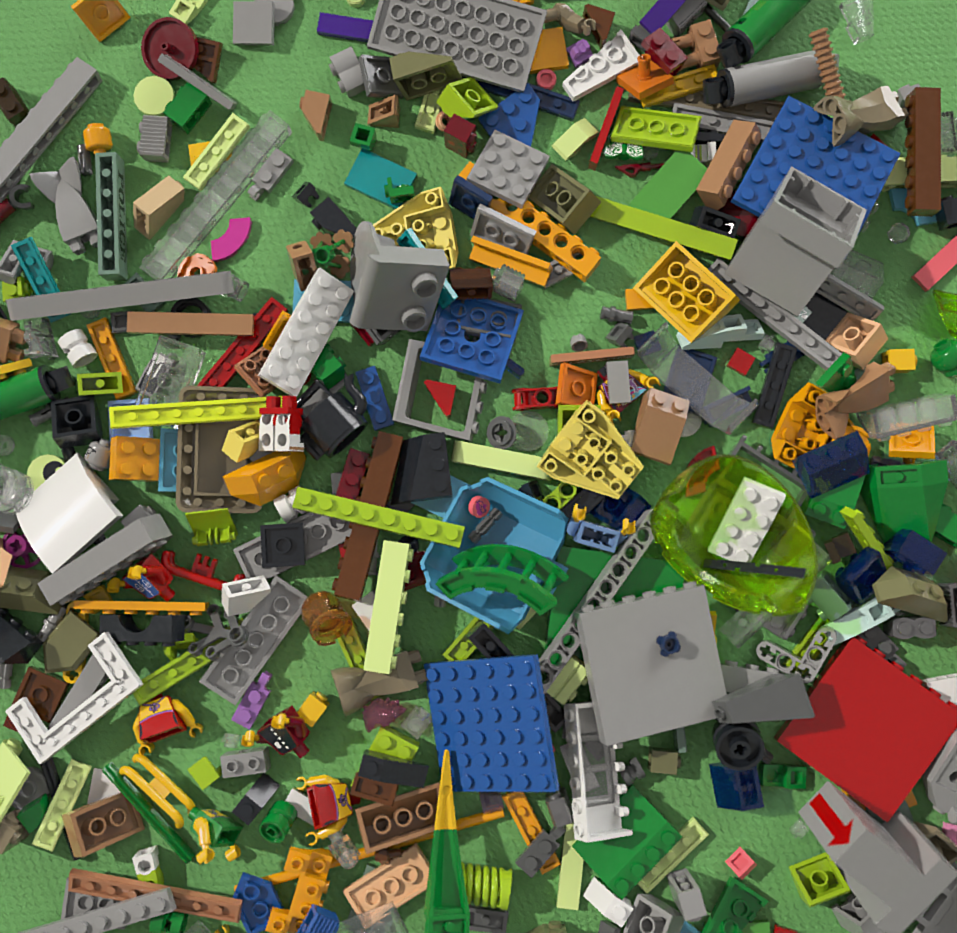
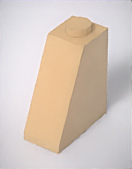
(157, 206)

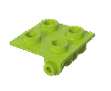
(210, 525)

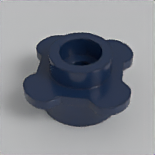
(674, 644)

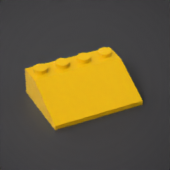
(686, 293)

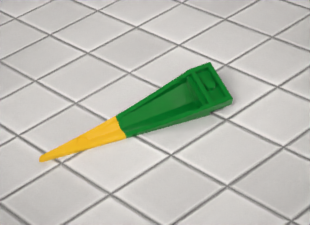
(446, 896)

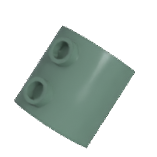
(829, 598)

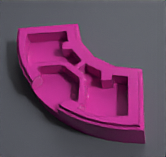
(232, 240)

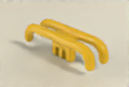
(159, 788)

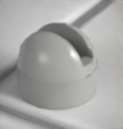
(580, 346)

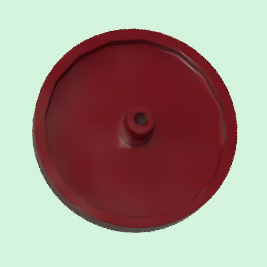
(172, 38)

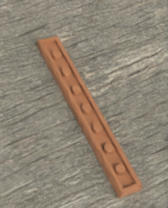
(124, 888)

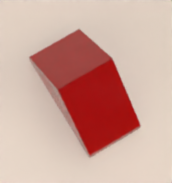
(443, 395)

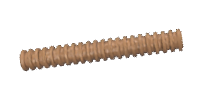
(826, 63)

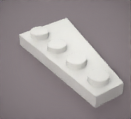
(602, 67)

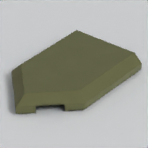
(68, 644)

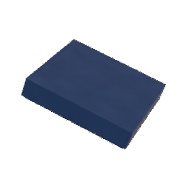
(468, 197)

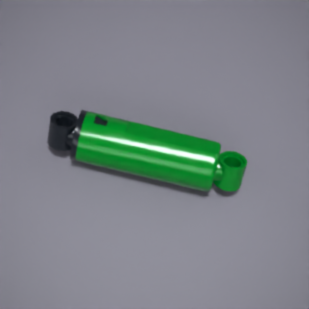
(756, 29)
(33, 389)

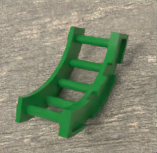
(474, 573)

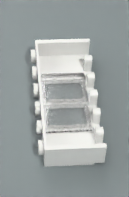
(593, 777)

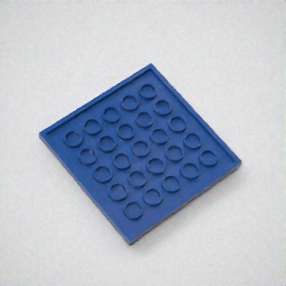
(805, 142)
(492, 724)

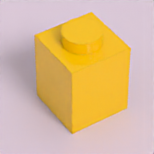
(902, 359)
(313, 708)

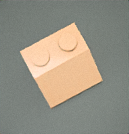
(858, 338)

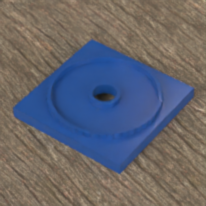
(483, 358)

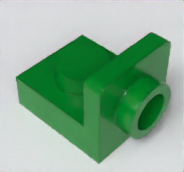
(400, 194)

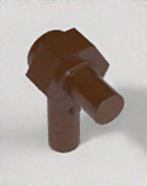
(385, 854)

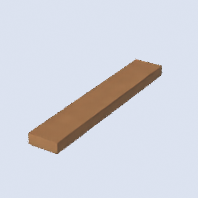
(190, 323)

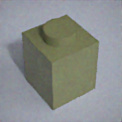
(663, 760)

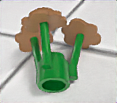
(324, 251)

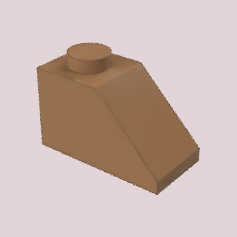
(316, 110)

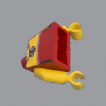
(162, 719)
(328, 803)

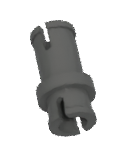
(613, 314)

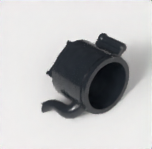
(332, 421)

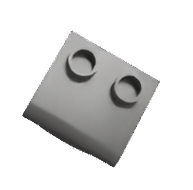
(394, 283)

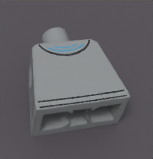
(685, 16)

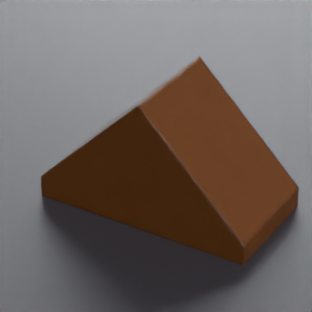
(604, 21)

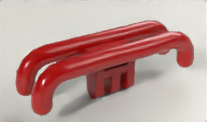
(200, 572)

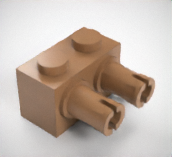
(702, 44)

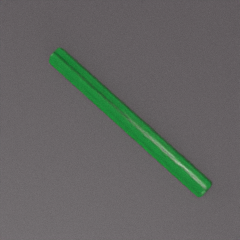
(149, 813)

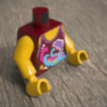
(638, 385)

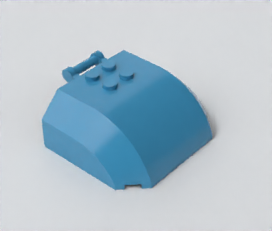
(524, 524)

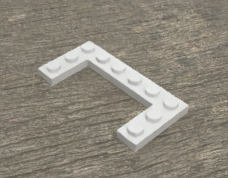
(46, 742)

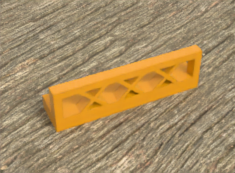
(496, 255)

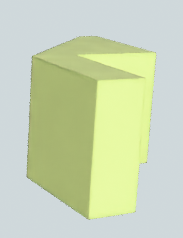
(574, 139)

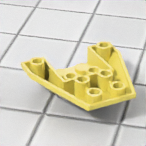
(430, 220)
(591, 454)

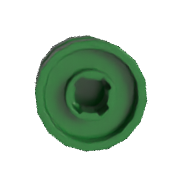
(278, 821)
(162, 923)

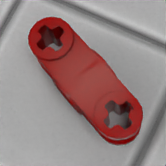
(530, 401)

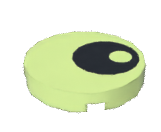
(43, 468)

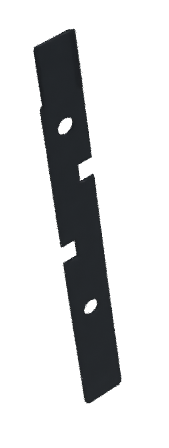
(750, 567)

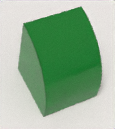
(363, 137)
(33, 813)

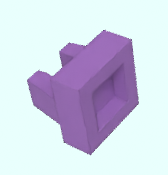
(579, 53)

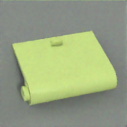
(12, 773)

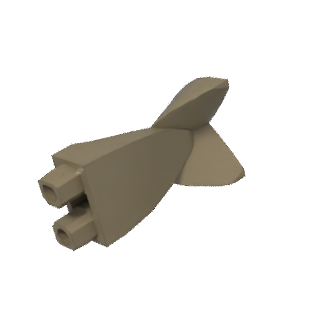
(873, 111)
(359, 686)

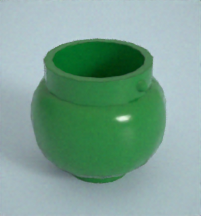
(945, 357)

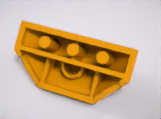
(266, 477)

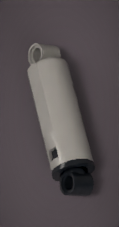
(764, 79)

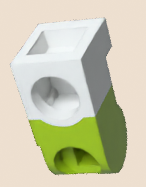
(148, 866)

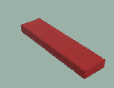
(605, 128)

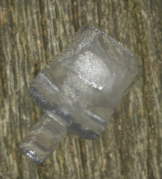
(240, 287)

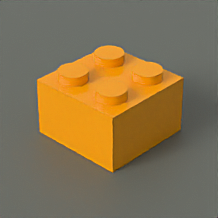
(134, 459)

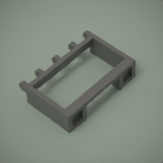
(773, 465)

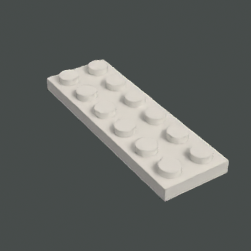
(306, 333)

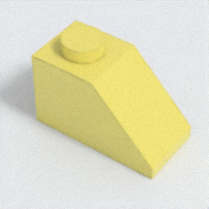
(242, 441)

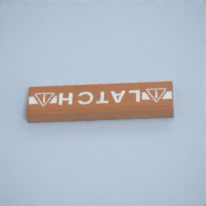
(592, 356)

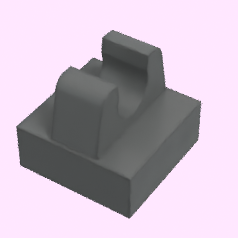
(619, 334)

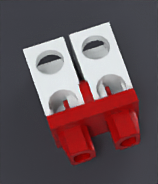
(280, 425)

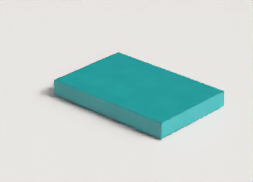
(371, 174)

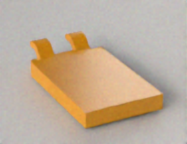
(551, 51)

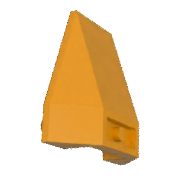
(798, 427)

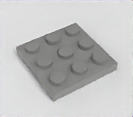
(508, 169)

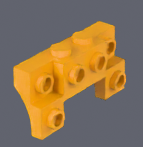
(313, 871)

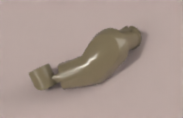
(569, 19)

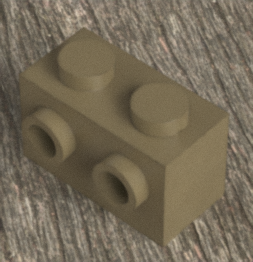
(11, 831)

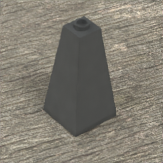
(766, 700)

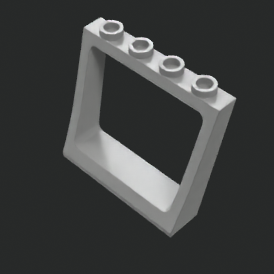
(407, 392)

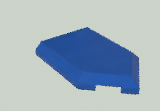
(258, 899)

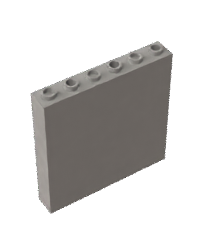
(629, 680)

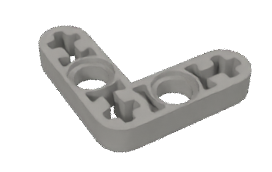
(806, 661)

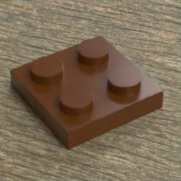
(43, 692)

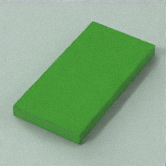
(671, 185)

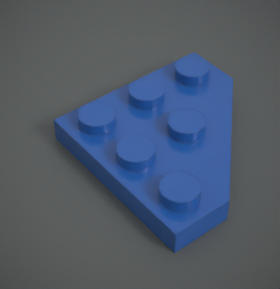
(514, 116)

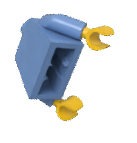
(595, 534)

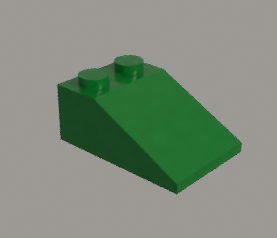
(828, 505)

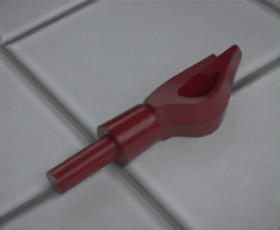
(643, 167)

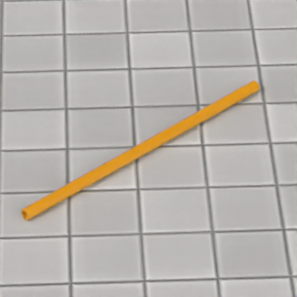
(461, 824)

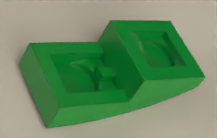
(782, 775)

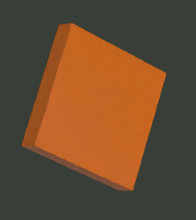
(575, 385)

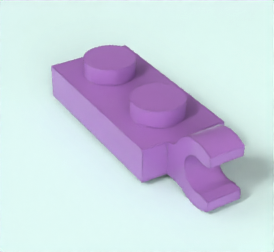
(252, 701)

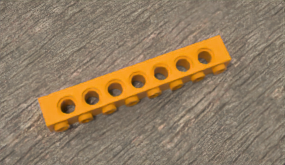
(547, 243)

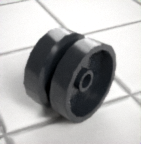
(738, 744)

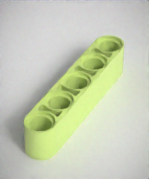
(498, 460)

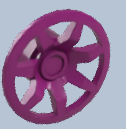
(18, 546)

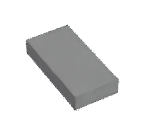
(618, 382)

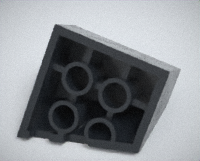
(423, 470)

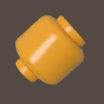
(97, 138)

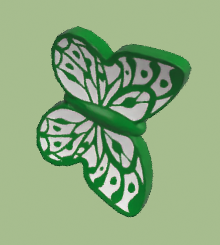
(623, 151)

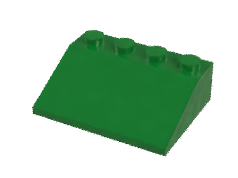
(628, 859)

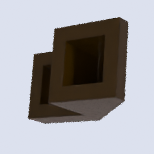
(839, 547)

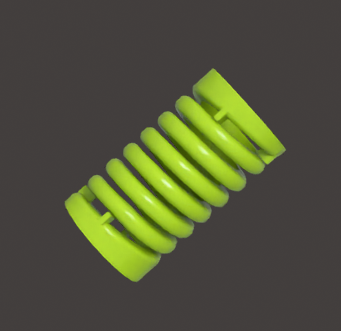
(489, 882)

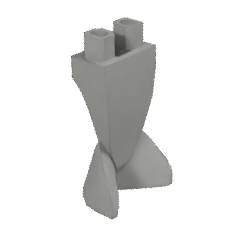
(73, 214)

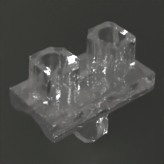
(344, 849)

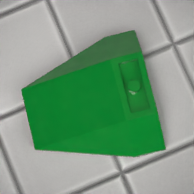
(906, 497)

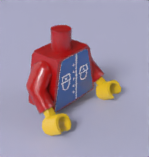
(146, 577)

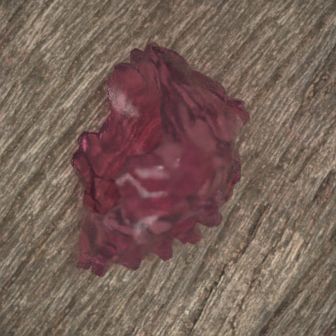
(381, 713)

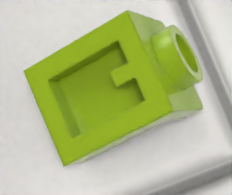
(20, 289)

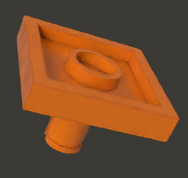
(644, 78)

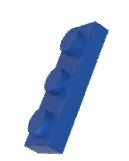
(375, 397)

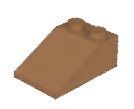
(659, 425)
(101, 824)

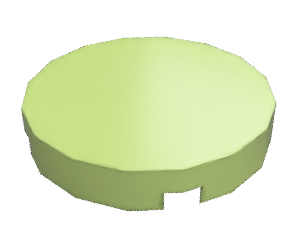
(153, 95)

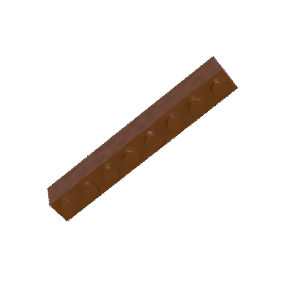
(362, 541)

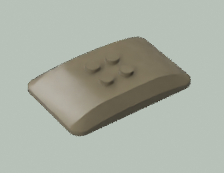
(201, 457)

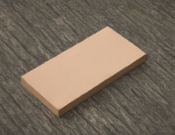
(390, 882)

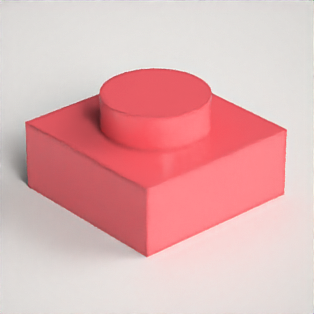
(741, 863)

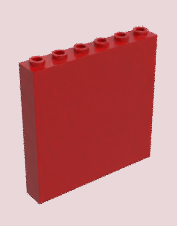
(870, 727)

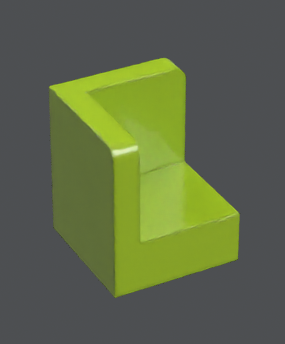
(204, 772)

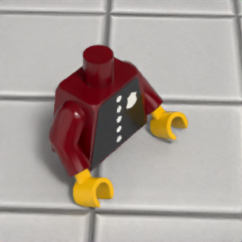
(283, 732)

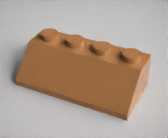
(728, 163)
(408, 818)

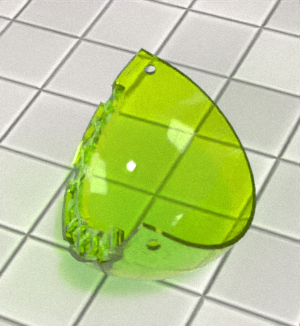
(690, 516)

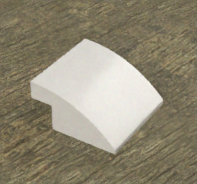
(68, 513)

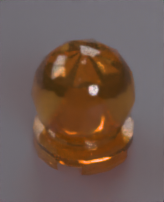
(325, 617)

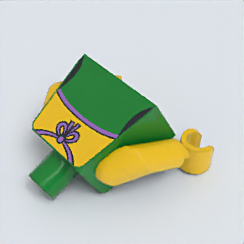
(215, 831)

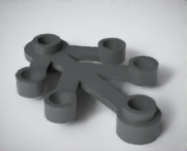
(234, 637)

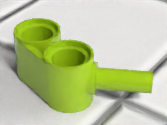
(561, 499)

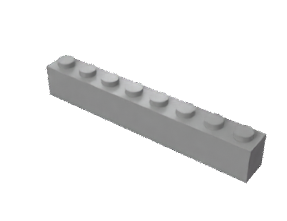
(45, 122)

